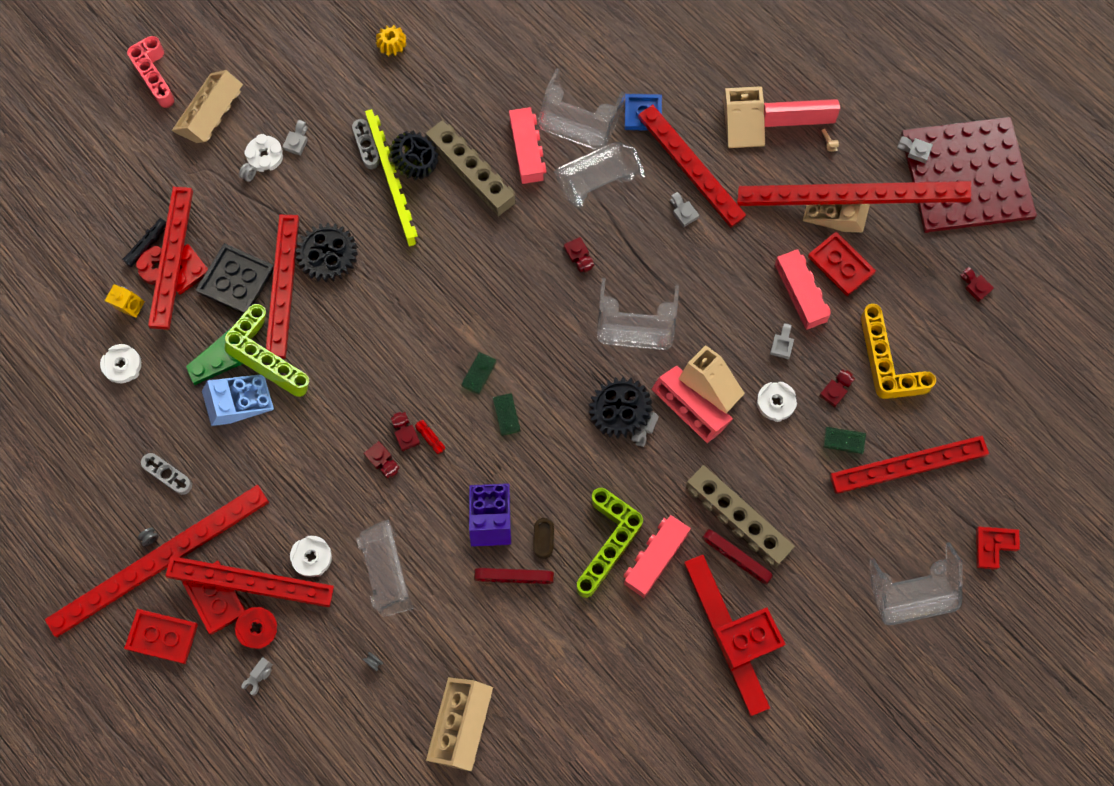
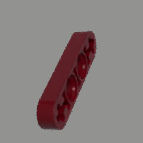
(737, 556)
(513, 576)

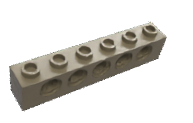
(497, 202)
(736, 505)

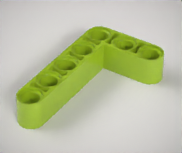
(262, 355)
(612, 543)

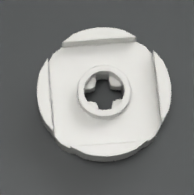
(260, 144)
(113, 357)
(774, 390)
(306, 546)

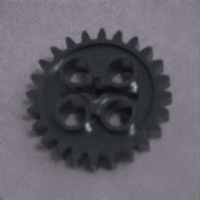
(321, 267)
(620, 407)

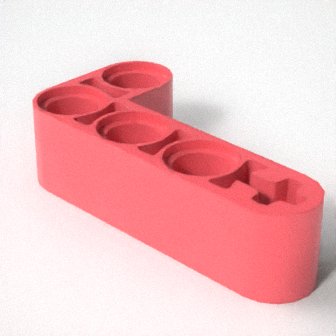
(148, 55)

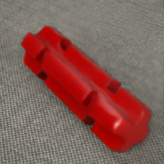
(430, 436)

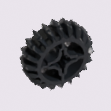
(415, 149)

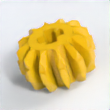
(391, 40)

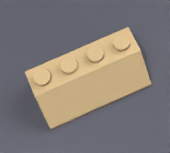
(208, 107)
(459, 723)

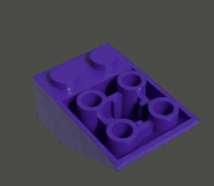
(489, 515)

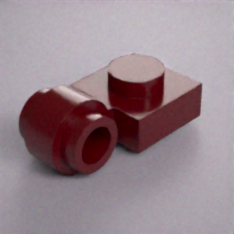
(577, 252)
(835, 391)
(406, 436)
(379, 456)

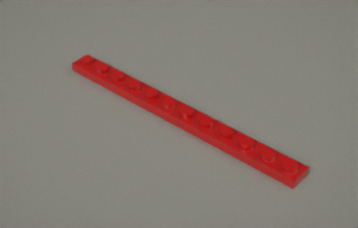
(855, 193)
(156, 561)

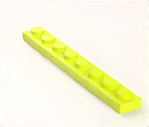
(394, 183)

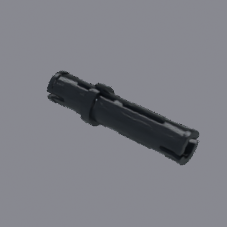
(147, 240)

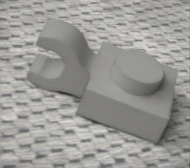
(296, 141)
(917, 150)
(684, 212)
(782, 343)
(640, 436)
(260, 671)

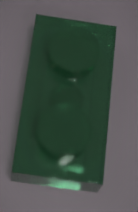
(479, 373)
(506, 414)
(844, 440)

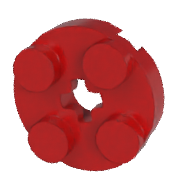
(146, 264)
(254, 639)

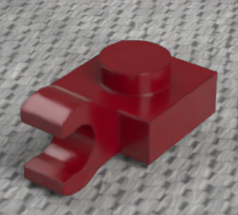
(978, 286)

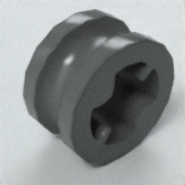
(148, 536)
(372, 661)

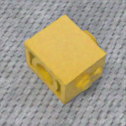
(124, 300)

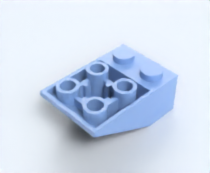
(236, 398)

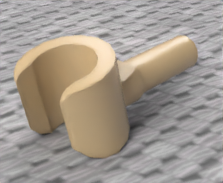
(831, 145)

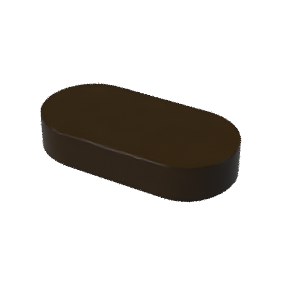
(543, 538)

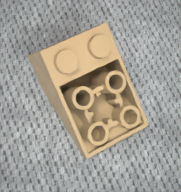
(744, 117)
(838, 216)
(712, 379)

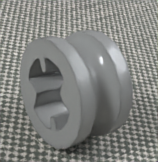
(247, 172)

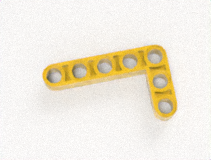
(885, 360)

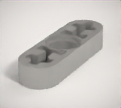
(371, 149)
(174, 486)

